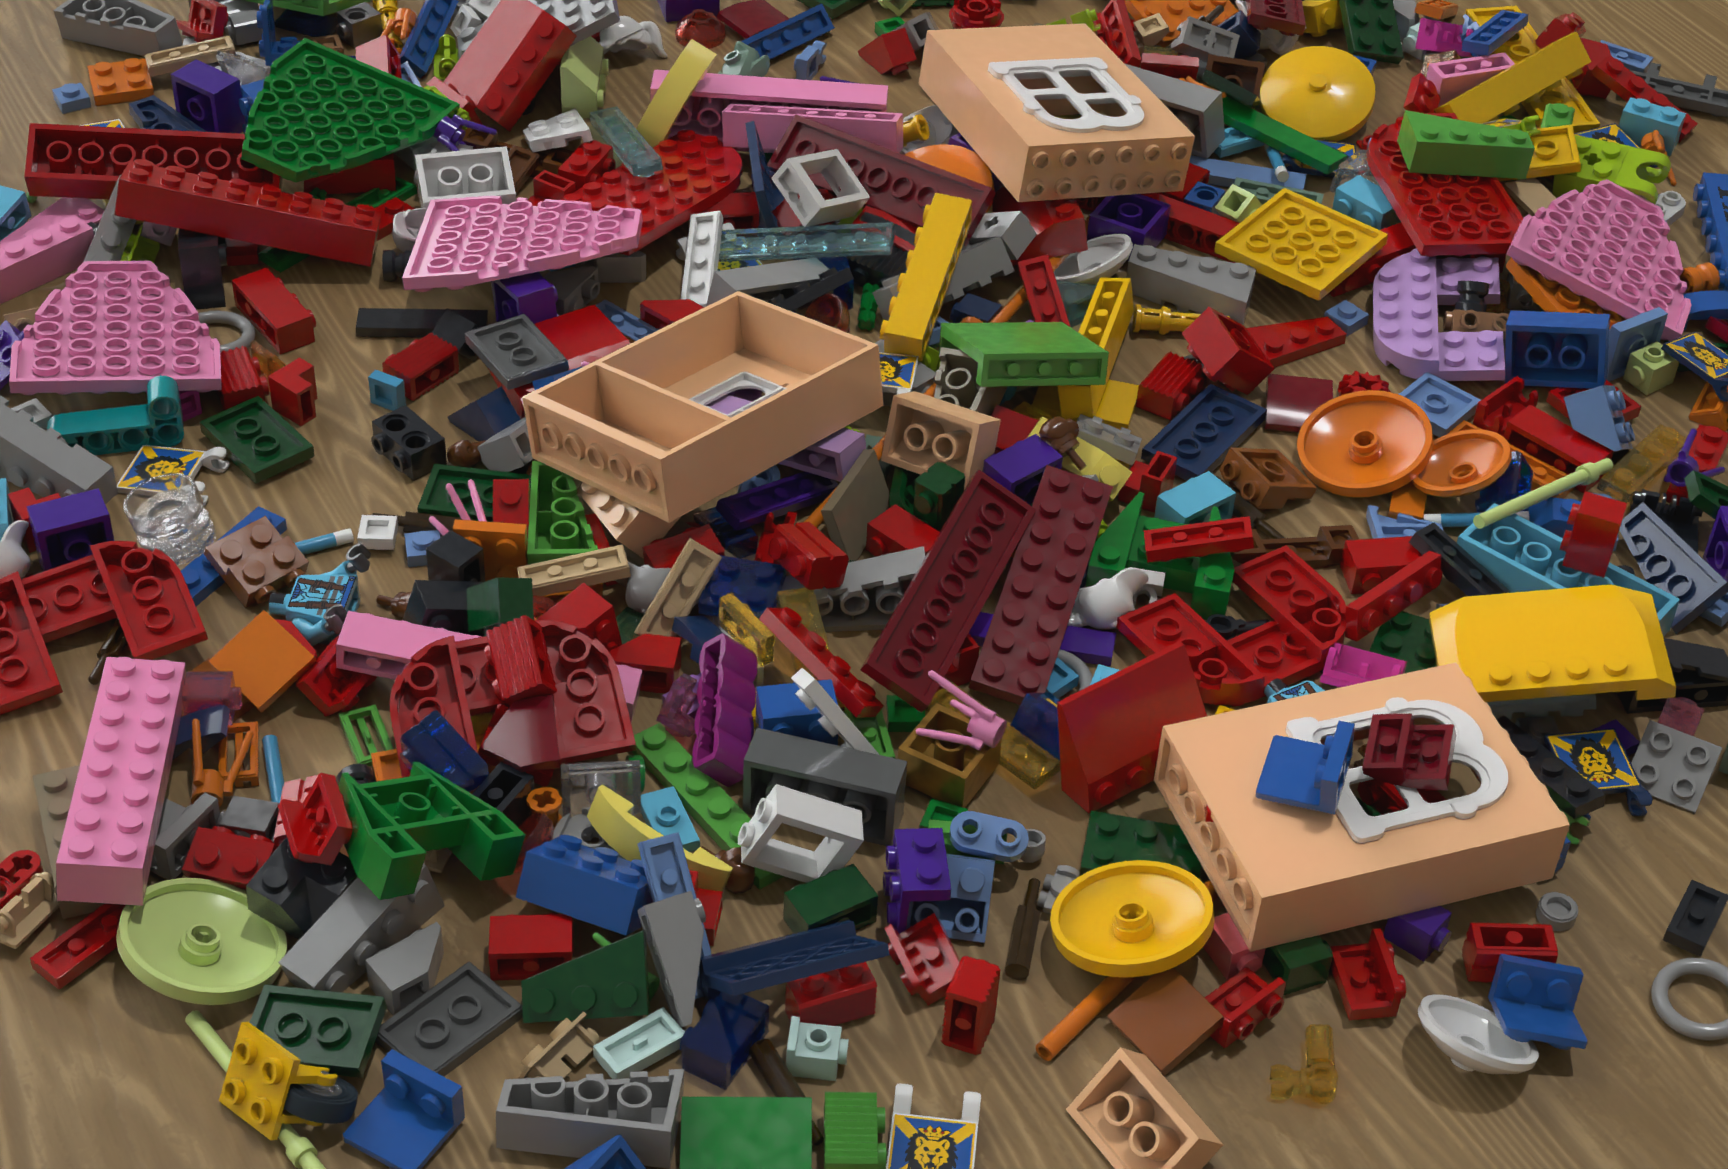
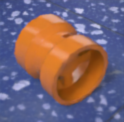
(1701, 278)

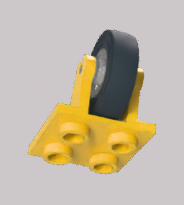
(273, 1089)

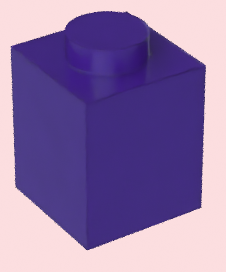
(1420, 931)

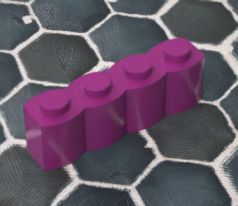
(725, 709)

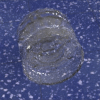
(170, 517)

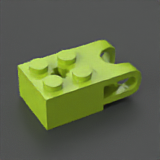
(1617, 163)

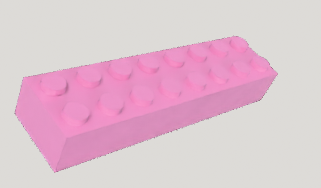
(717, 91)
(121, 783)

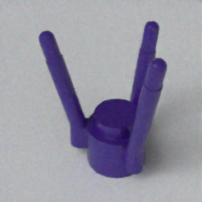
(451, 134)
(1686, 464)

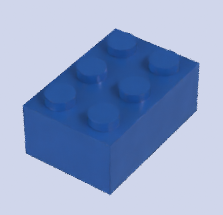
(1557, 348)
(585, 883)

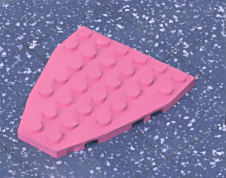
(489, 241)
(1608, 250)
(114, 334)

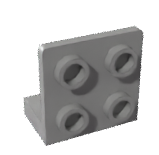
(177, 832)

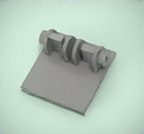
(1674, 765)

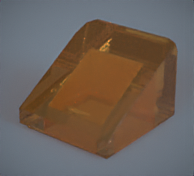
(268, 361)

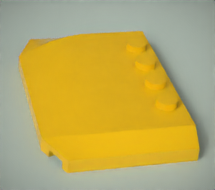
(1556, 643)

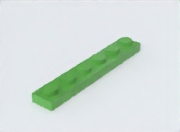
(697, 791)

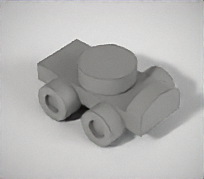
(1055, 884)

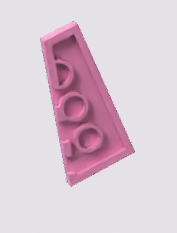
(63, 208)

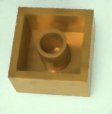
(946, 768)

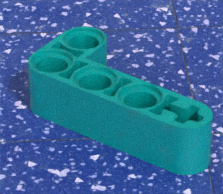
(129, 426)

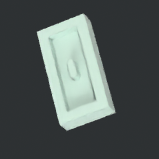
(639, 1045)

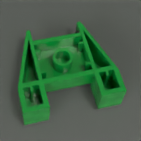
(1124, 547)
(422, 813)

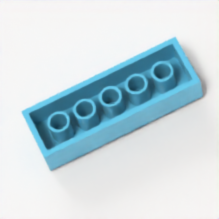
(1530, 560)

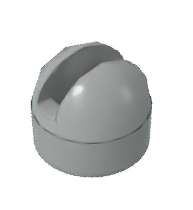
(1035, 847)

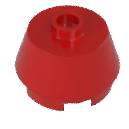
(976, 14)

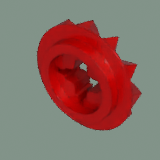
(1361, 382)

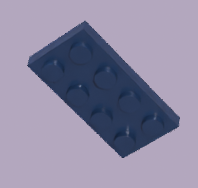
(1206, 431)

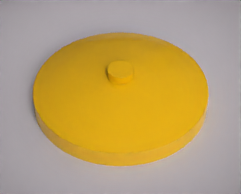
(1319, 92)
(1132, 918)

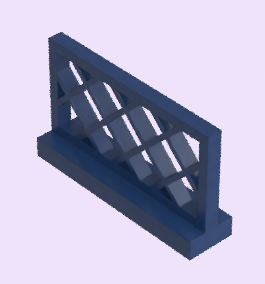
(766, 191)
(786, 959)

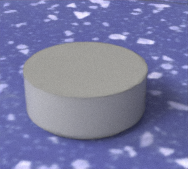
(1557, 910)

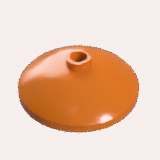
(1464, 463)

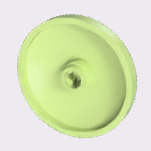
(199, 942)

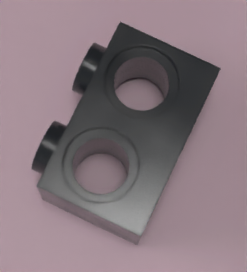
(408, 442)

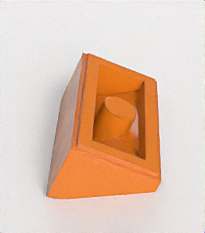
(1710, 409)

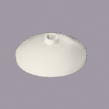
(1101, 260)
(1474, 1036)

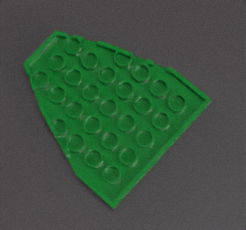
(334, 114)

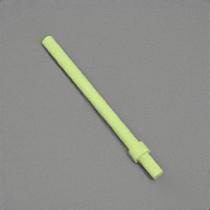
(1583, 475)
(299, 1149)

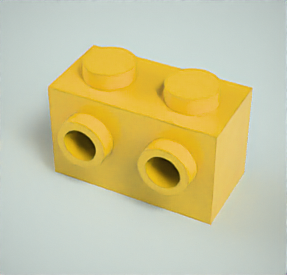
(1322, 16)

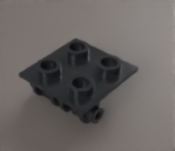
(1681, 518)

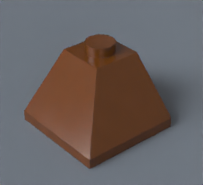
(1238, 71)

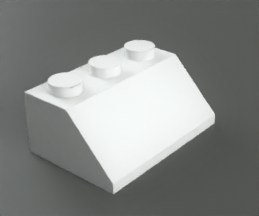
(465, 175)

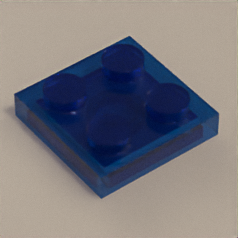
(748, 580)

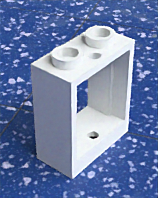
(811, 207)
(836, 822)

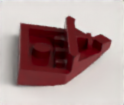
(526, 736)

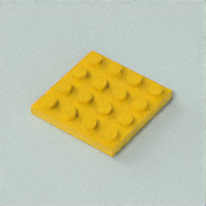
(1301, 243)

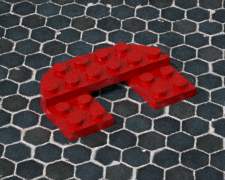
(114, 582)
(1235, 671)
(459, 681)

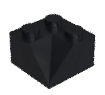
(297, 892)

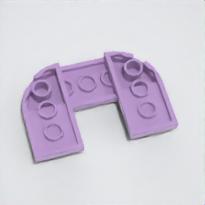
(1407, 318)

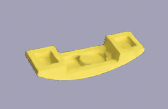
(675, 92)
(622, 831)

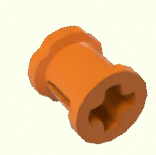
(547, 800)

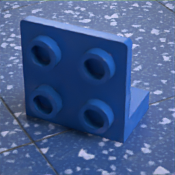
(268, 45)
(1307, 772)
(1537, 1001)
(408, 1115)

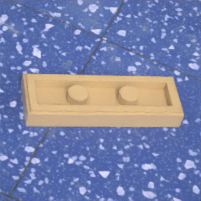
(176, 58)
(573, 570)
(679, 589)

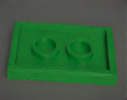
(746, 1133)

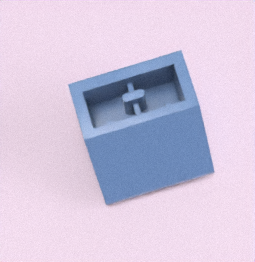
(1600, 417)
(969, 905)

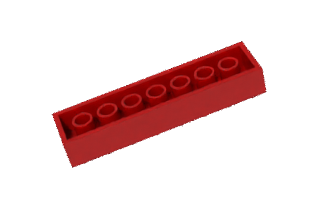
(90, 159)
(247, 212)

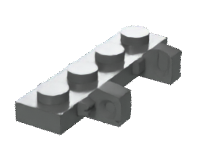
(1686, 94)

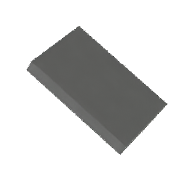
(516, 351)
(451, 1020)

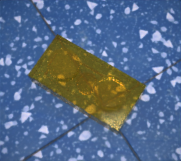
(746, 628)

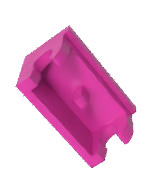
(1441, 37)
(1353, 666)

